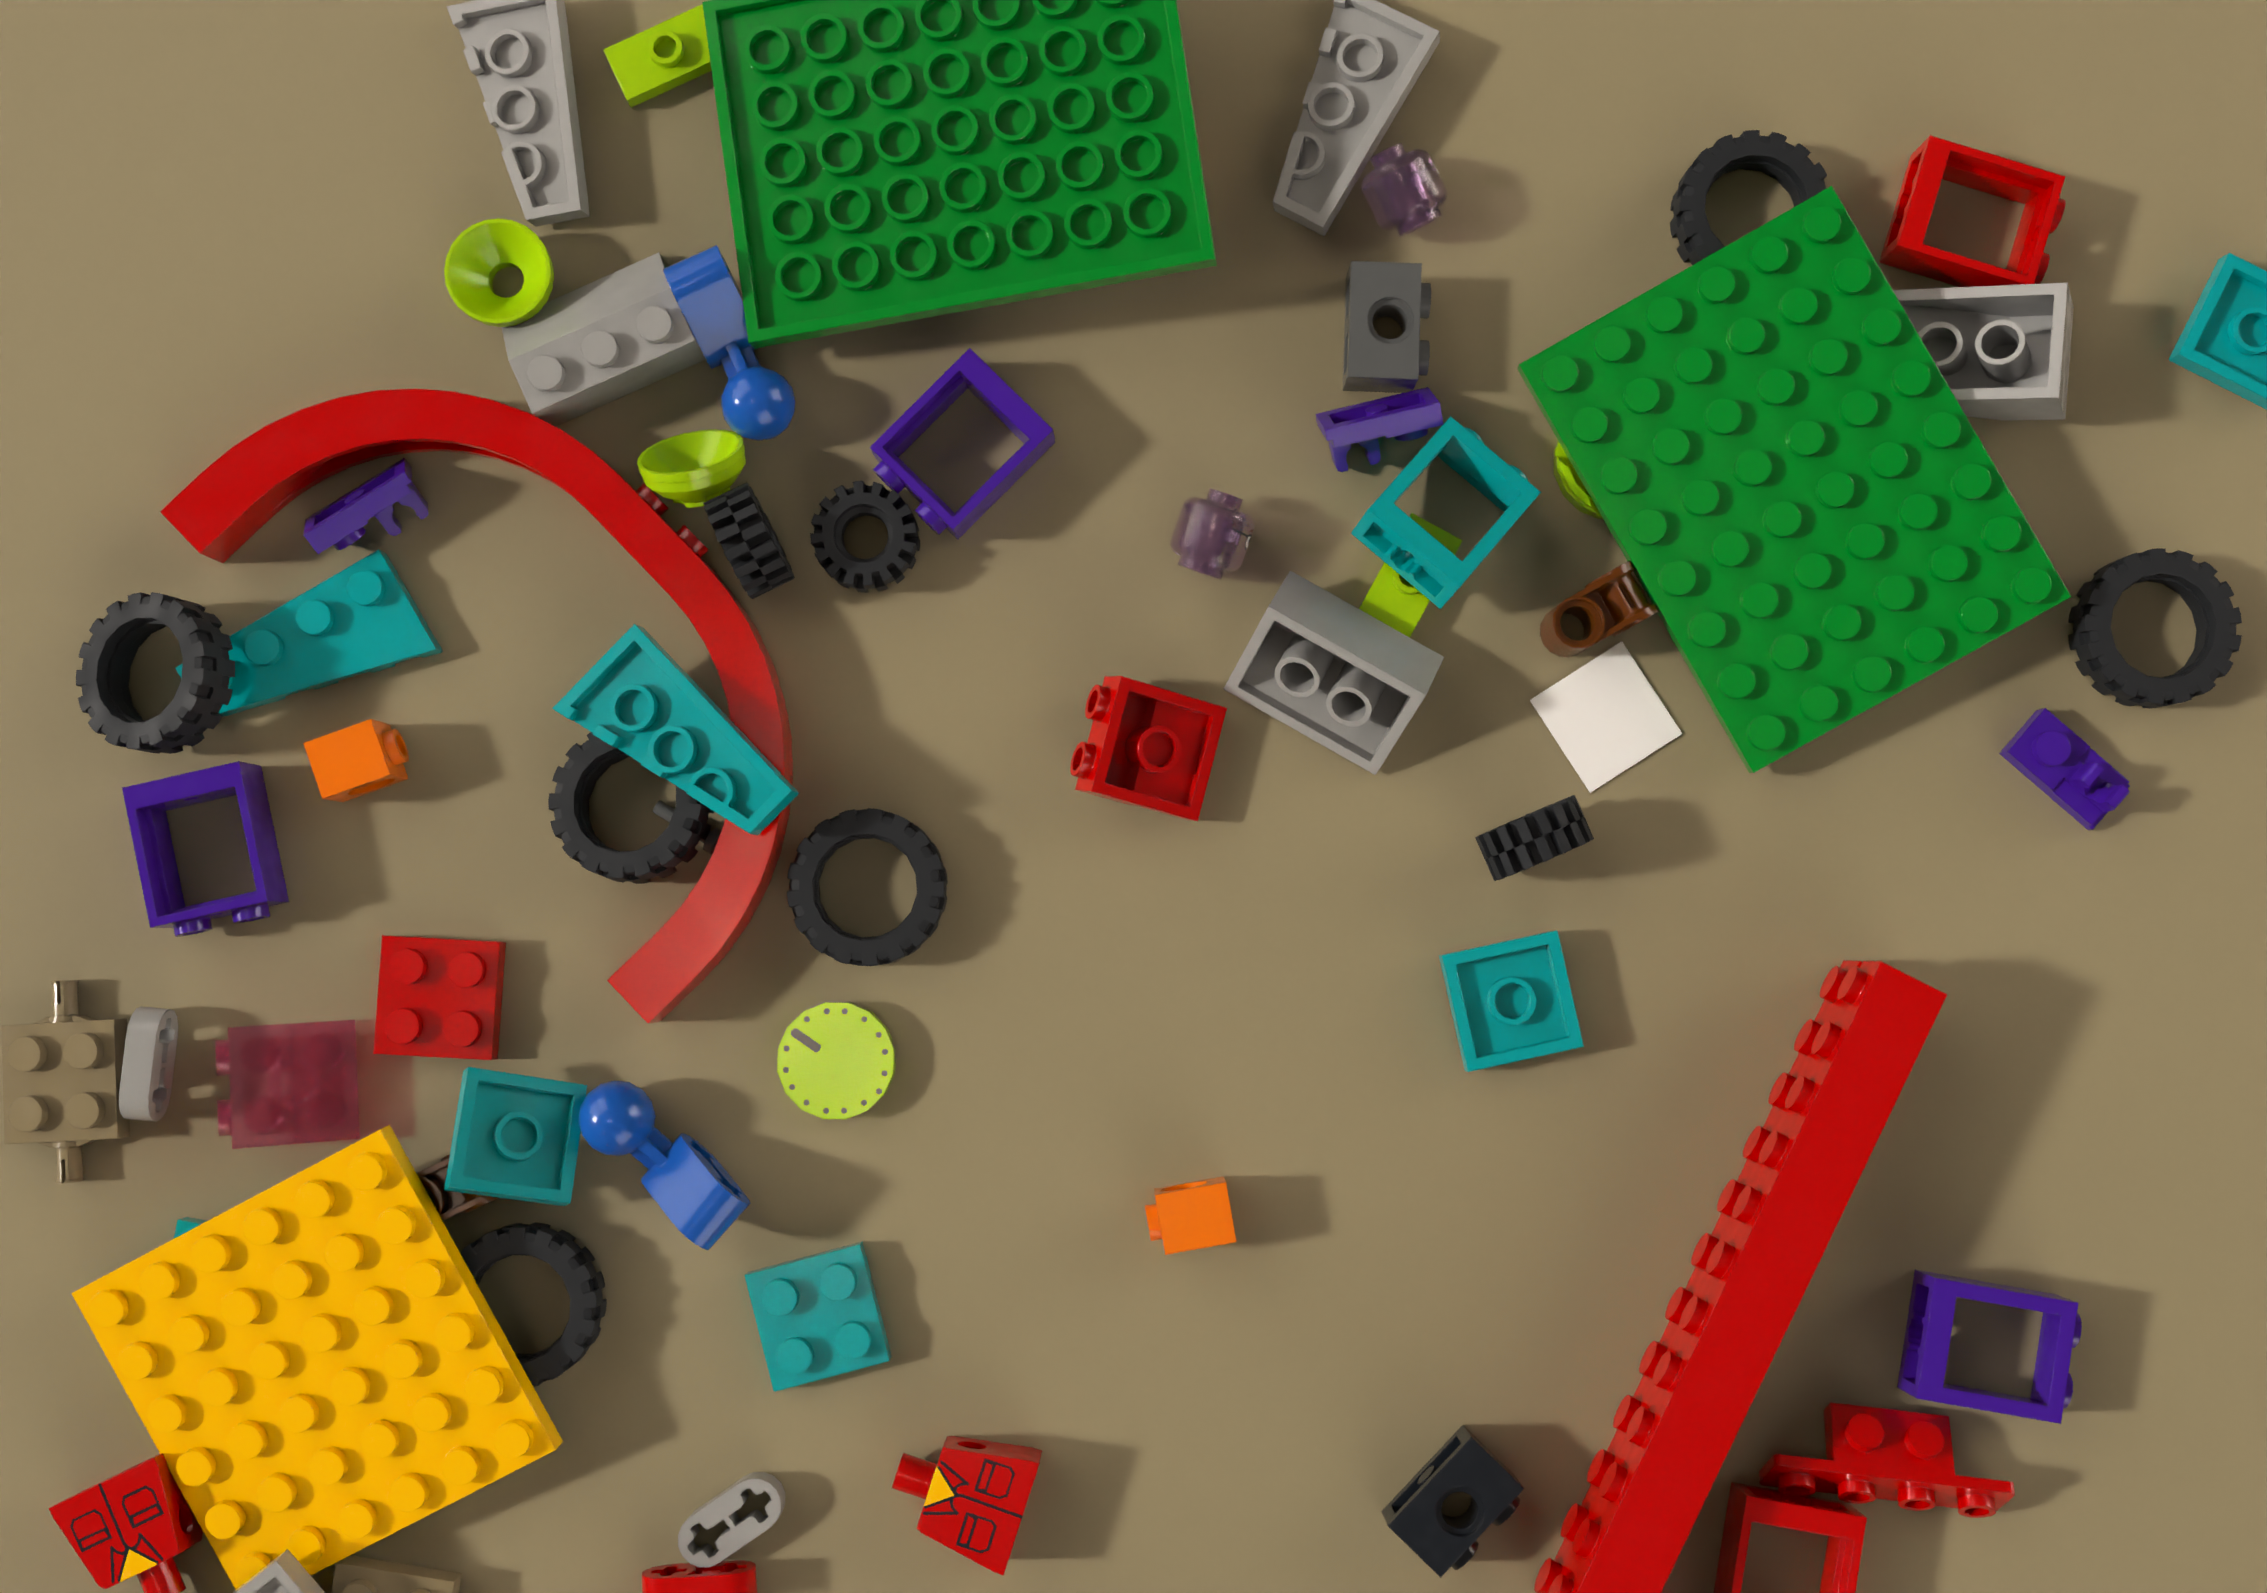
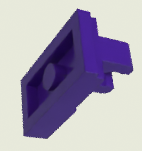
(1397, 416)
(344, 519)
(2066, 768)

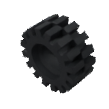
(840, 512)
(748, 540)
(1534, 838)

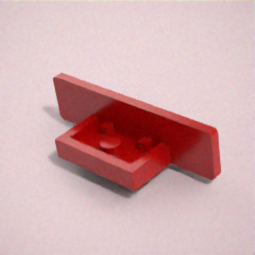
(1887, 1458)

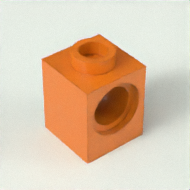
(357, 760)
(1191, 1216)

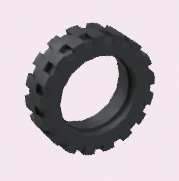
(1748, 152)
(2212, 615)
(108, 665)
(573, 826)
(805, 887)
(578, 1275)

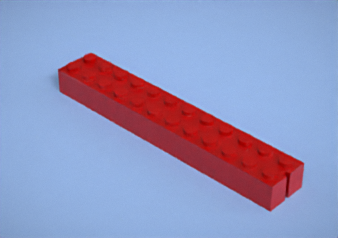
(1745, 1283)

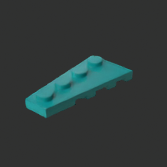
(327, 634)
(667, 723)

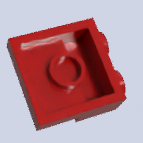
(1148, 747)

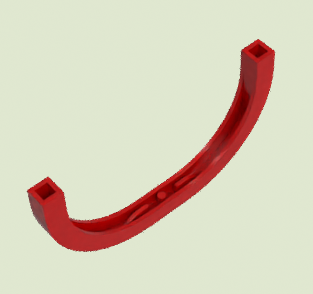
(314, 443)

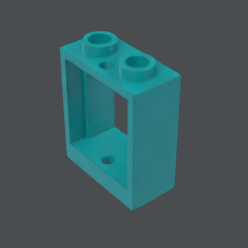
(1415, 551)

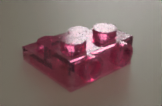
(289, 1083)

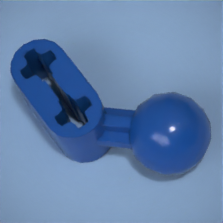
(755, 399)
(681, 1174)

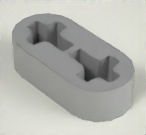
(148, 1064)
(739, 1530)

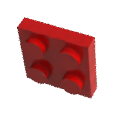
(439, 997)

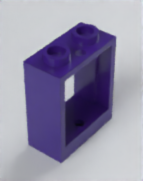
(972, 374)
(155, 854)
(1929, 1341)

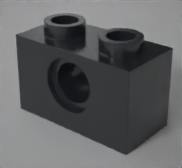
(1458, 1466)

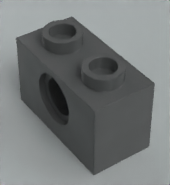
(1378, 292)

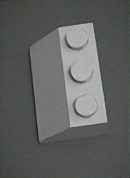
(601, 343)
(1333, 673)

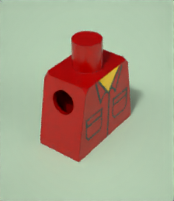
(972, 1496)
(131, 1527)

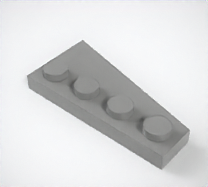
(1358, 86)
(530, 98)

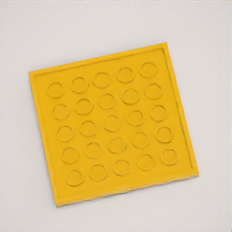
(319, 1364)

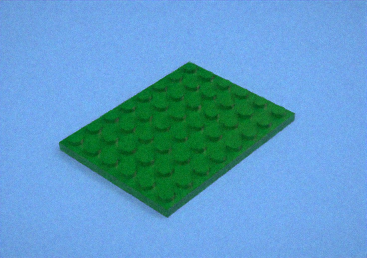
(950, 155)
(1792, 480)

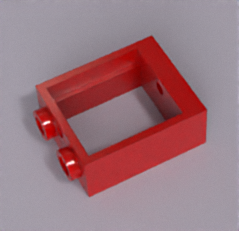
(1984, 172)
(1811, 1514)

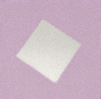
(1606, 717)

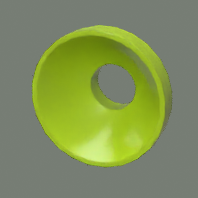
(483, 252)
(693, 465)

